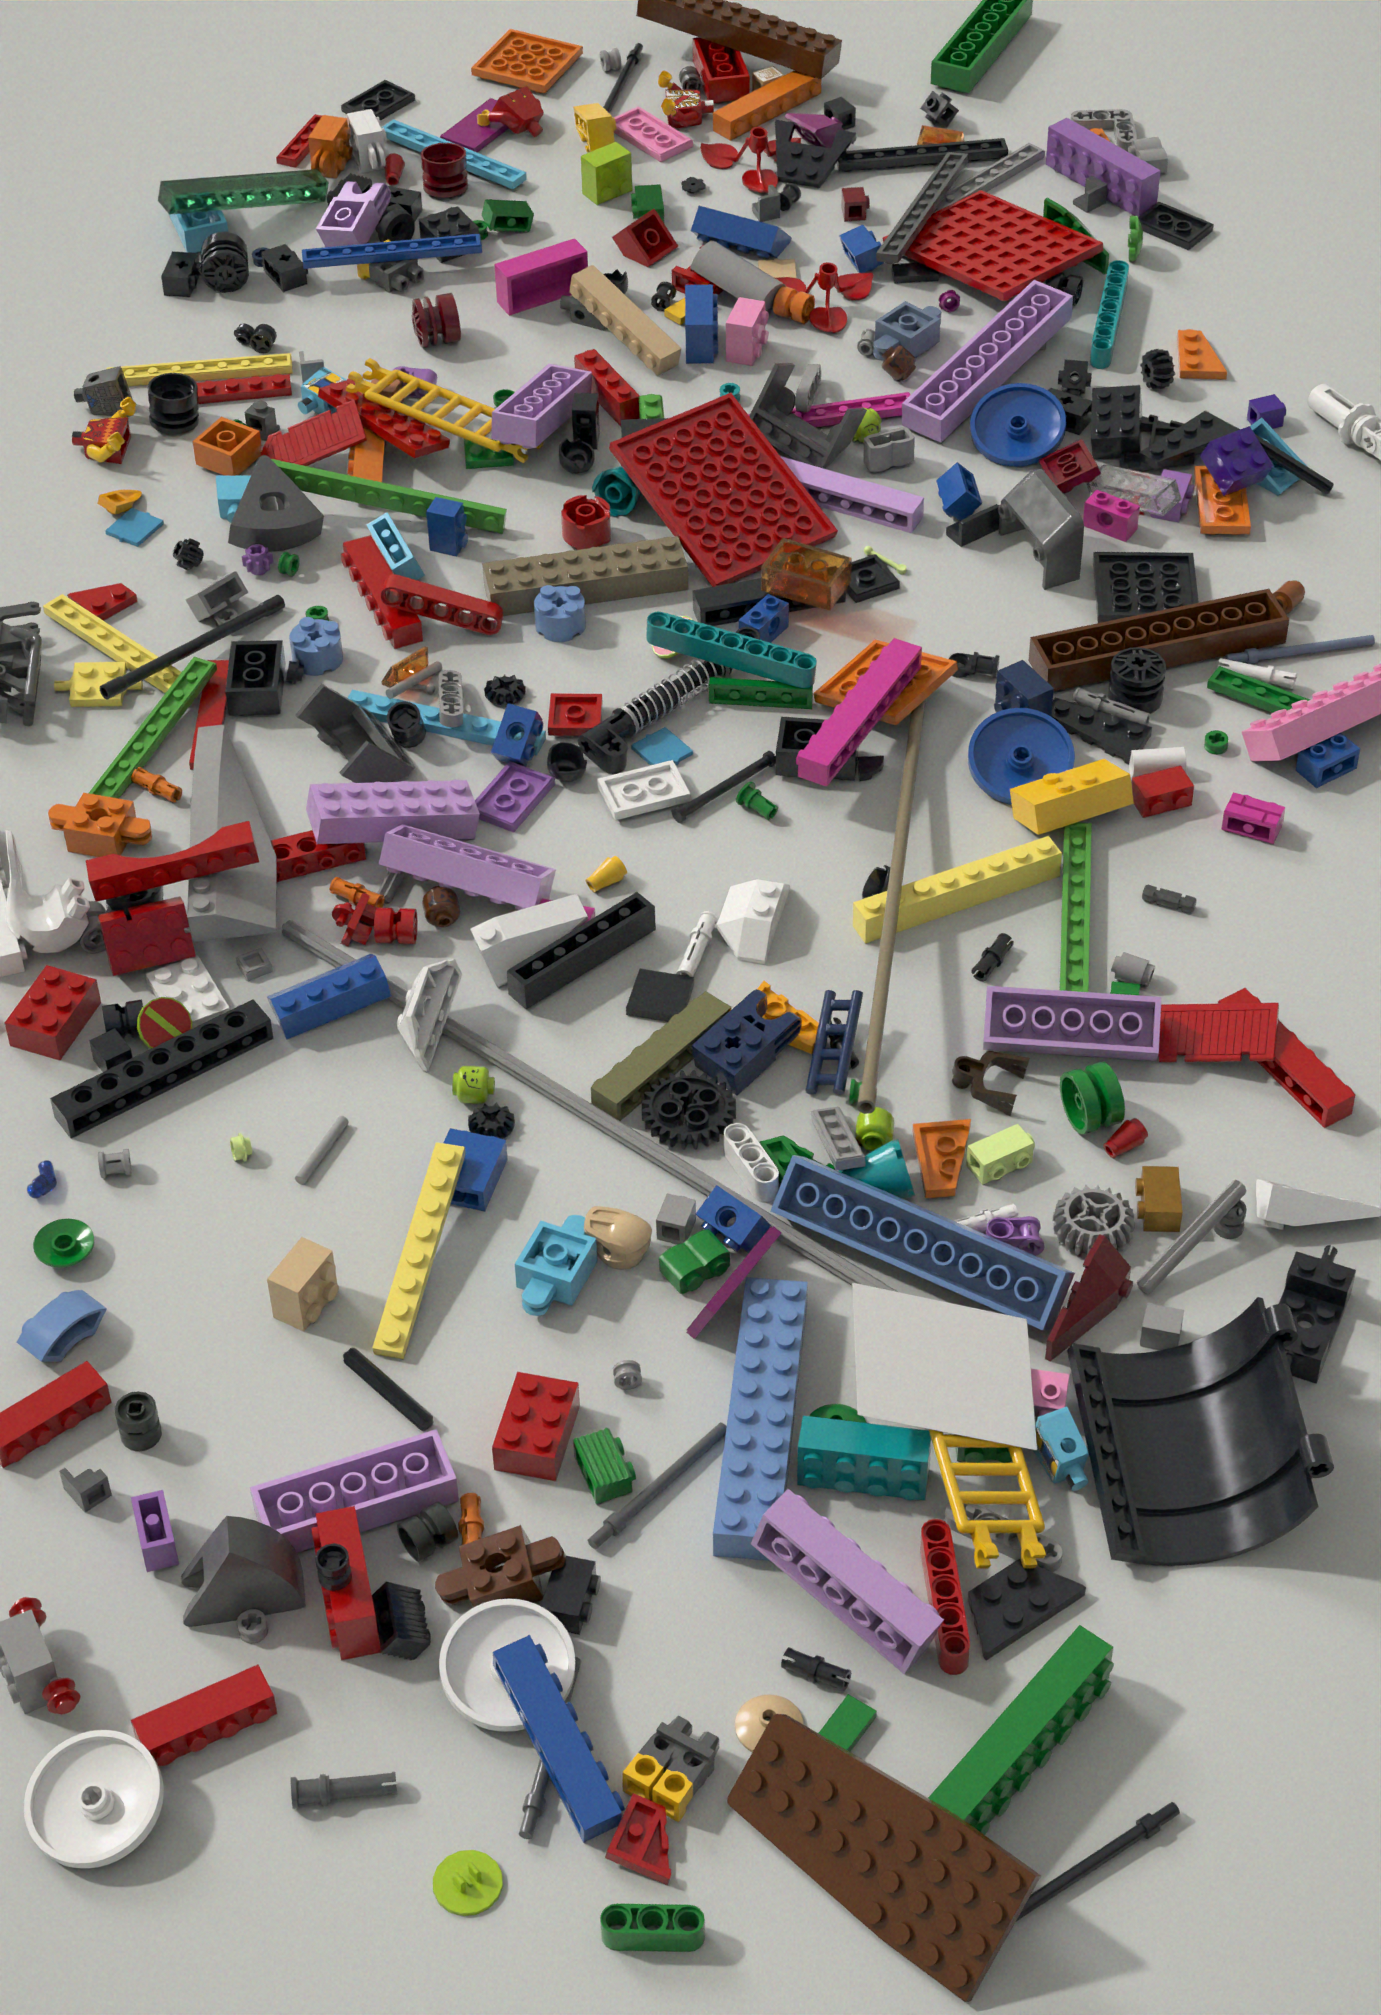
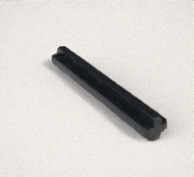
(1296, 467)
(388, 1389)

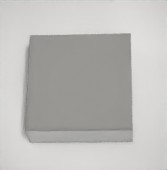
(254, 964)

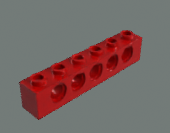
(302, 855)

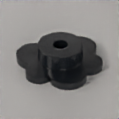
(693, 185)

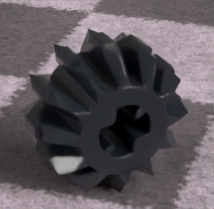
(1157, 369)

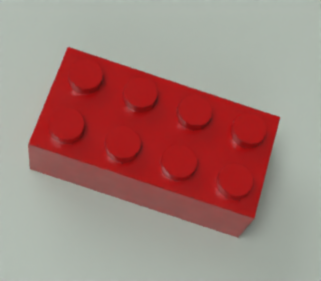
(721, 71)
(351, 1609)

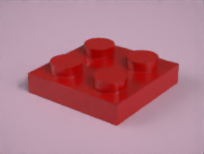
(573, 713)

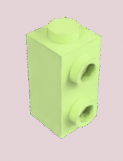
(1000, 1154)

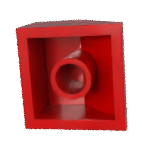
(645, 239)

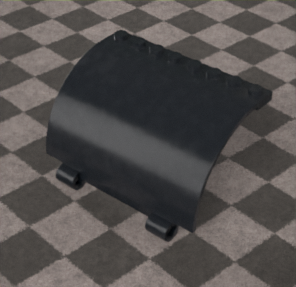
(1199, 1442)

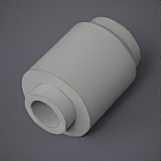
(1133, 969)

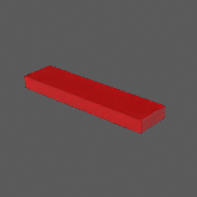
(298, 147)

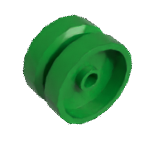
(1092, 1097)

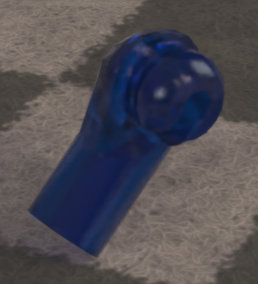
(44, 1182)

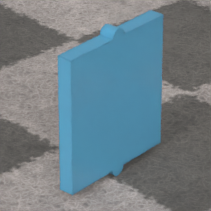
(134, 527)
(662, 747)

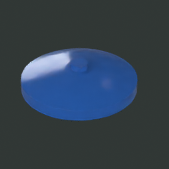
(1017, 424)
(1016, 750)

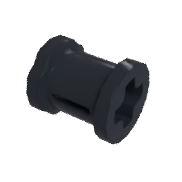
(790, 194)
(662, 290)

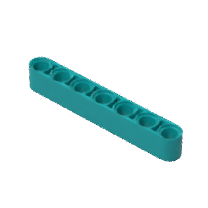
(1109, 314)
(731, 649)

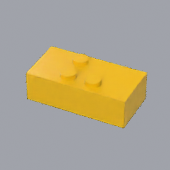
(1071, 796)

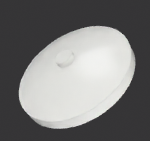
(468, 1658)
(93, 1799)

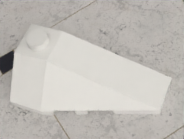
(520, 934)
(1296, 1207)

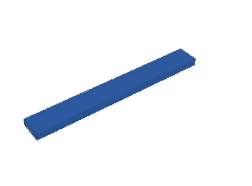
(391, 251)

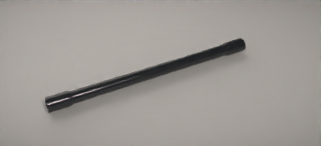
(121, 683)

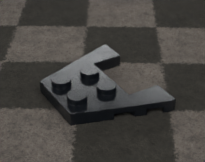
(807, 163)
(1158, 430)

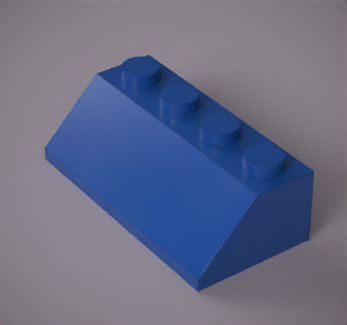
(739, 232)
(330, 996)

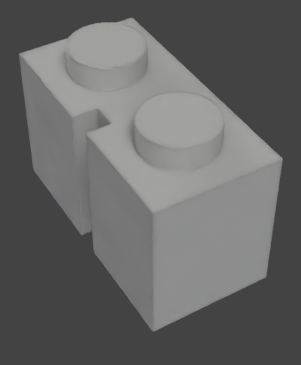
(217, 596)

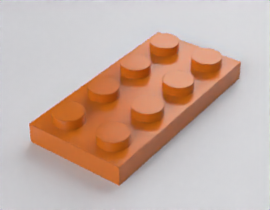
(1218, 512)

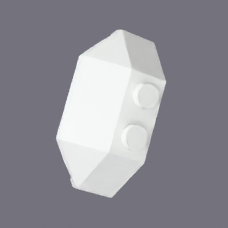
(752, 918)
(428, 1009)

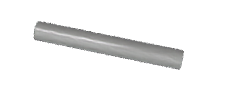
(414, 680)
(321, 1150)

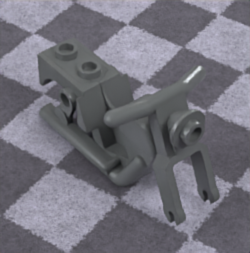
(19, 661)

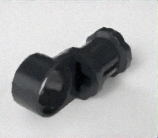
(975, 663)

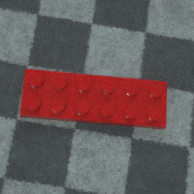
(398, 429)

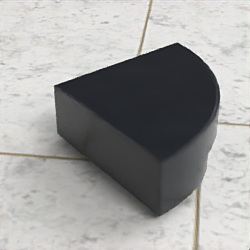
(869, 766)

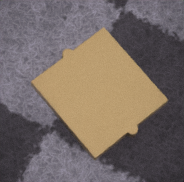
(778, 267)

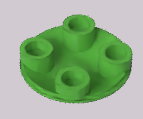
(1135, 238)

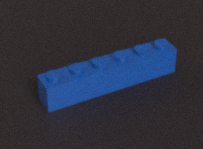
(557, 1738)

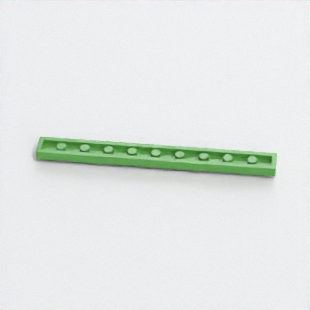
(387, 495)
(1075, 908)

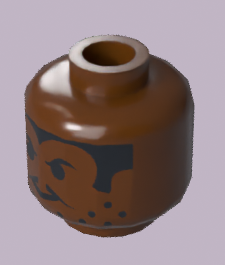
(898, 362)
(441, 906)

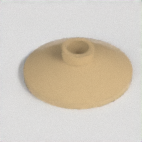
(750, 1717)

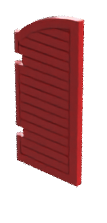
(317, 436)
(1218, 1032)

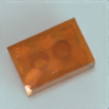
(806, 574)

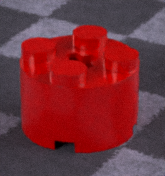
(586, 522)

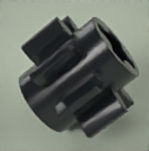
(188, 553)

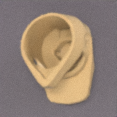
(619, 1232)

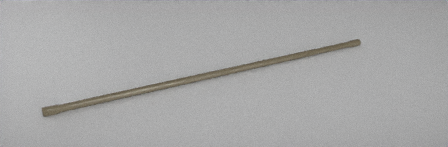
(868, 1089)

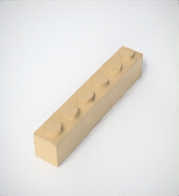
(625, 320)

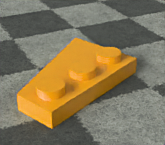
(778, 1006)

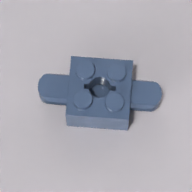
(907, 326)

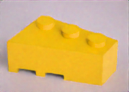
(594, 125)

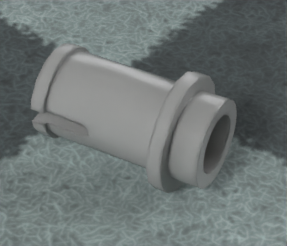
(866, 343)

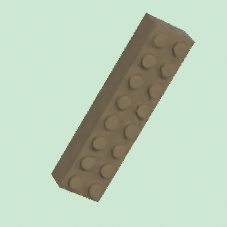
(599, 572)

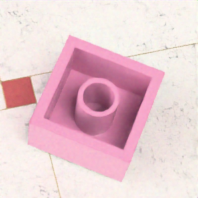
(746, 331)

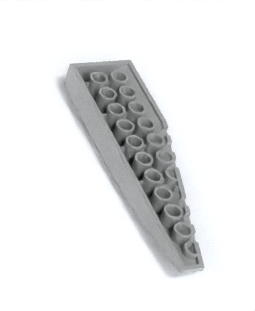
(240, 898)

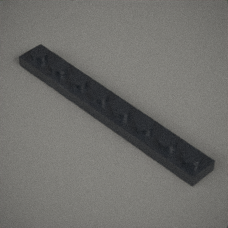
(921, 154)

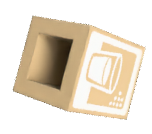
(764, 77)

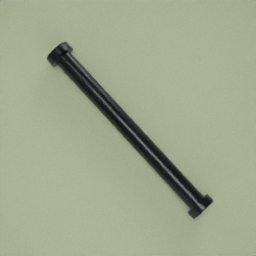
(680, 813)

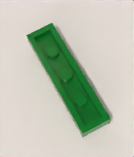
(1251, 690)
(759, 693)

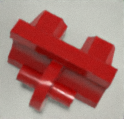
(345, 915)

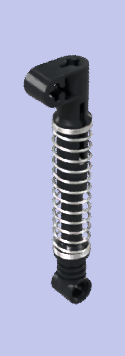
(605, 741)

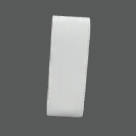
(751, 1162)

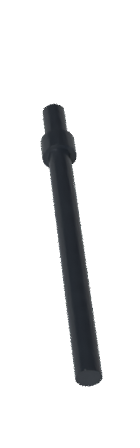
(632, 59)
(1145, 1827)

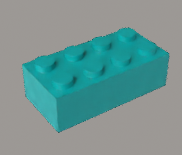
(863, 1458)

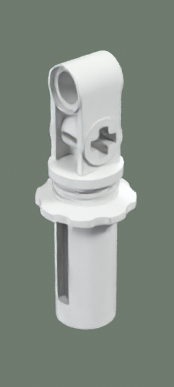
(1354, 422)

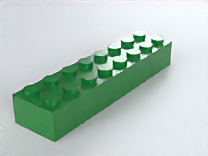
(978, 43)
(1028, 1731)

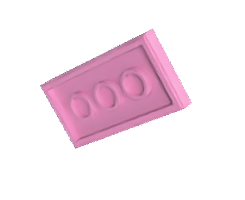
(651, 134)

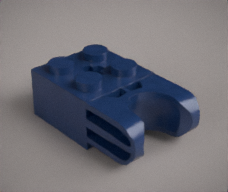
(744, 1042)

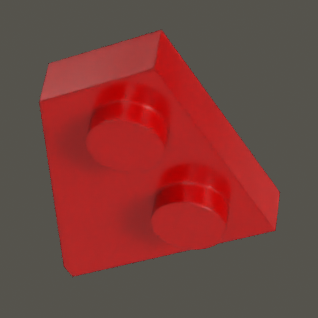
(105, 600)
(642, 1840)

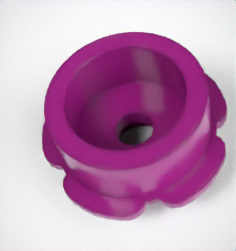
(951, 305)

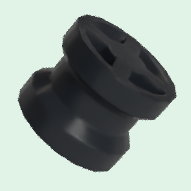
(263, 338)

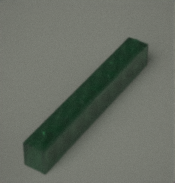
(242, 191)

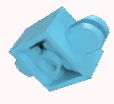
(555, 1264)

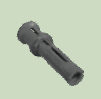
(324, 1790)

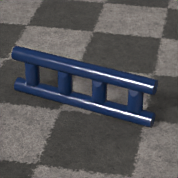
(844, 1054)

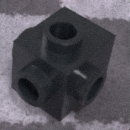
(936, 105)
(1072, 369)

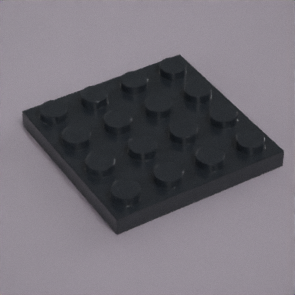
(1142, 582)

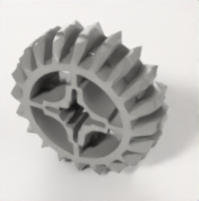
(1095, 1214)

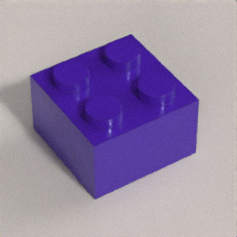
(1236, 460)

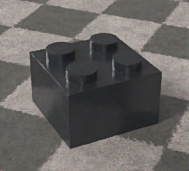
(447, 223)

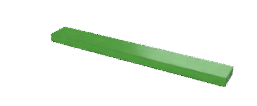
(155, 728)

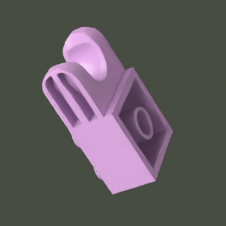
(353, 215)

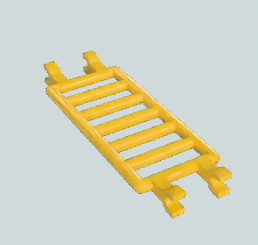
(388, 377)
(980, 1529)

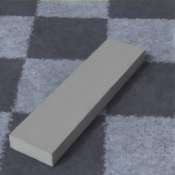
(837, 1138)

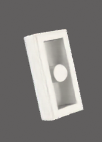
(1154, 760)

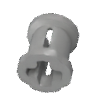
(114, 1163)

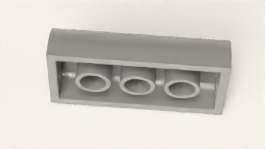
(735, 274)

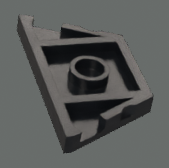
(1017, 1603)

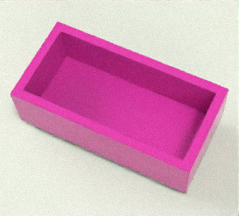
(538, 276)

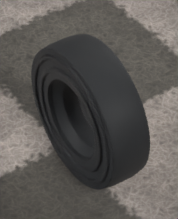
(390, 220)

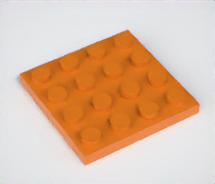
(527, 60)
(931, 675)

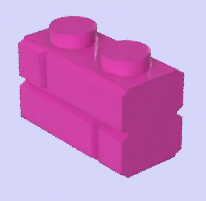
(1253, 818)

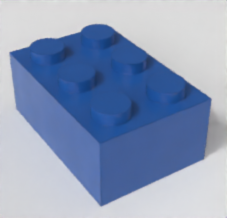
(701, 324)

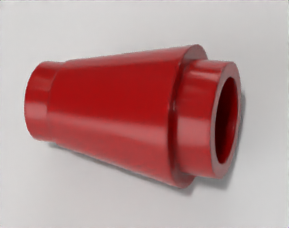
(393, 168)
(1126, 1137)

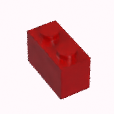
(1162, 791)

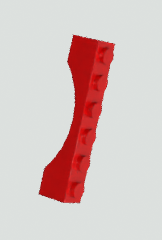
(120, 875)

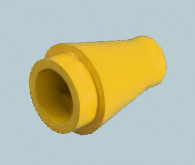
(606, 874)

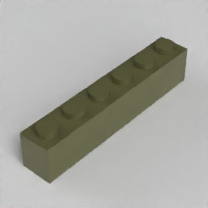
(663, 1053)

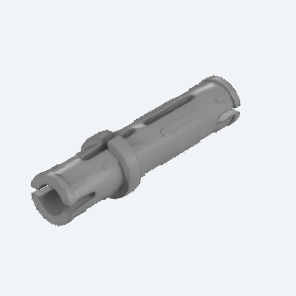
(1105, 705)

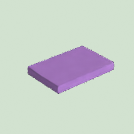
(513, 796)

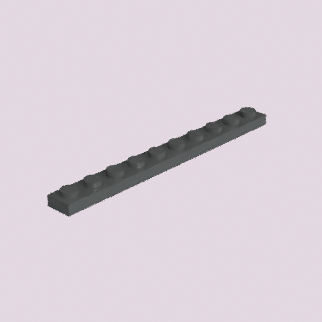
(922, 208)

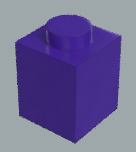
(1269, 409)

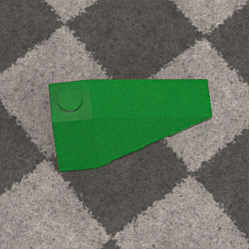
(1064, 217)

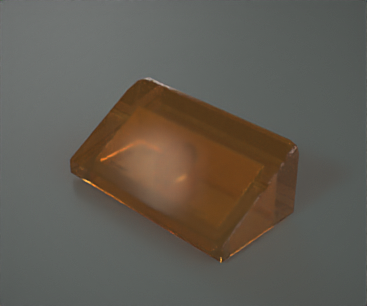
(936, 135)
(406, 667)

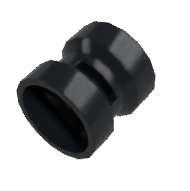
(333, 1567)

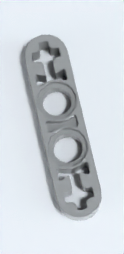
(808, 388)
(450, 698)
(1001, 1540)

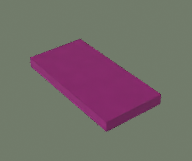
(470, 134)
(733, 1282)

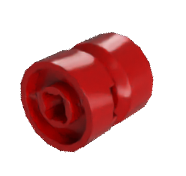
(395, 925)

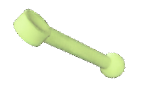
(901, 568)

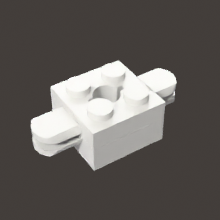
(367, 140)

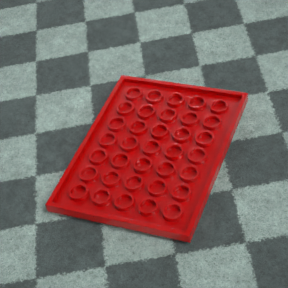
(721, 488)

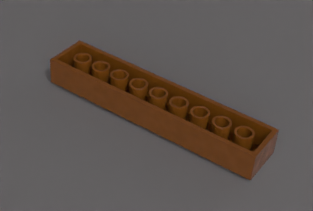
(748, 32)
(1177, 634)

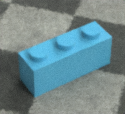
(394, 547)

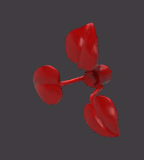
(723, 155)
(853, 287)

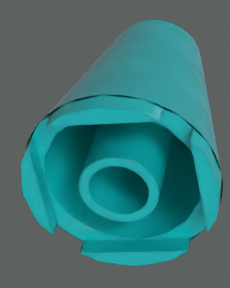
(617, 490)
(885, 1170)

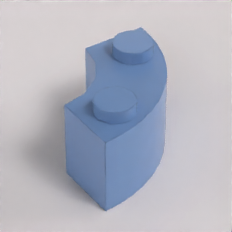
(61, 1325)

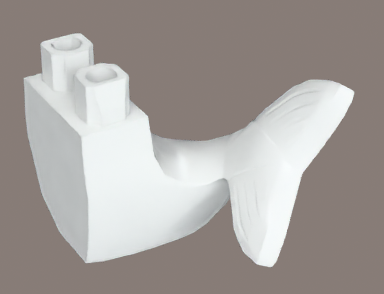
(48, 920)

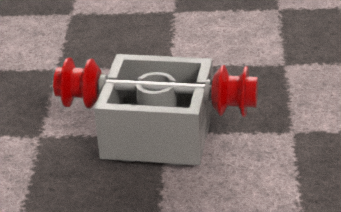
(28, 1662)

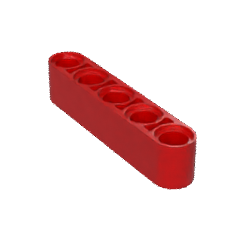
(430, 607)
(945, 1582)

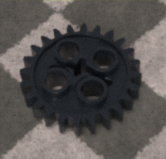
(704, 1119)

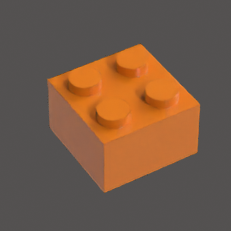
(227, 447)

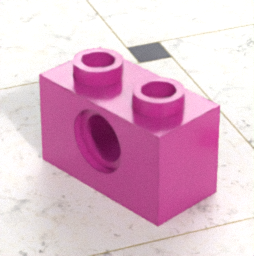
(1111, 515)

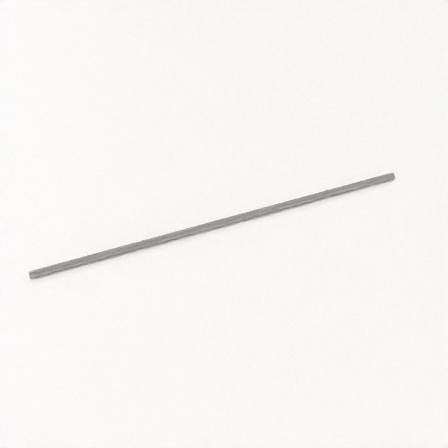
(600, 1119)

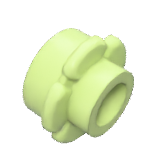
(240, 1147)

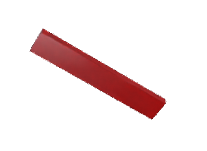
(212, 703)

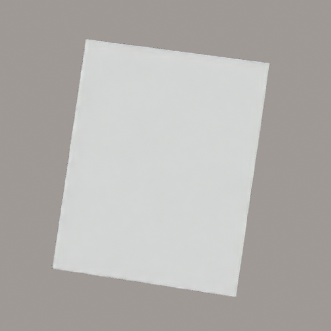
(943, 1367)

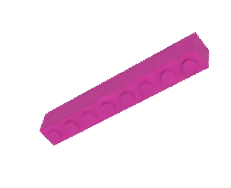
(859, 712)

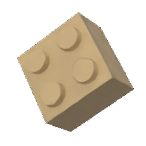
(303, 1284)

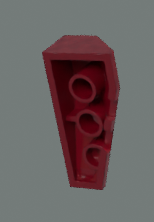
(1093, 1298)

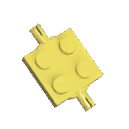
(88, 678)

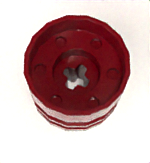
(444, 170)
(436, 320)

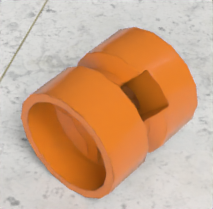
(793, 304)

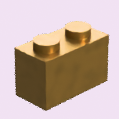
(1160, 1199)

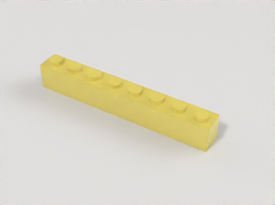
(961, 887)

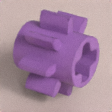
(257, 559)

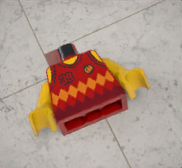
(109, 437)

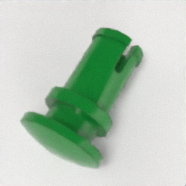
(753, 799)

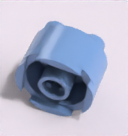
(559, 612)
(316, 645)

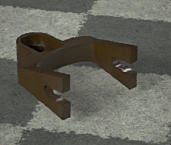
(972, 1071)

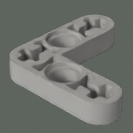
(1119, 120)

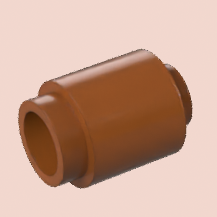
(1290, 595)

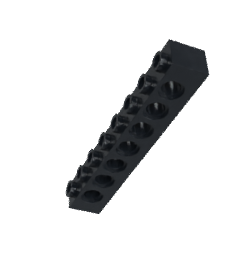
(161, 1068)

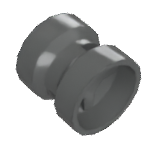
(690, 79)
(1232, 1224)

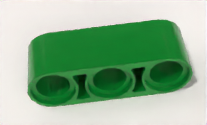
(665, 1939)

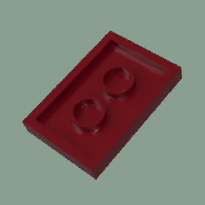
(1070, 466)

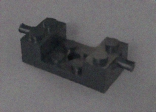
(1319, 1295)

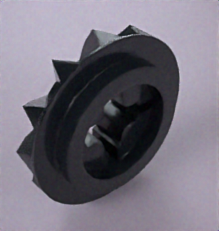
(502, 696)
(501, 1128)

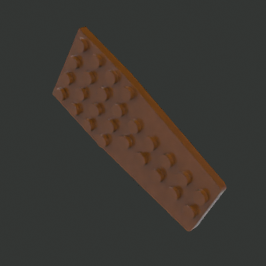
(885, 1853)

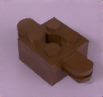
(516, 1579)

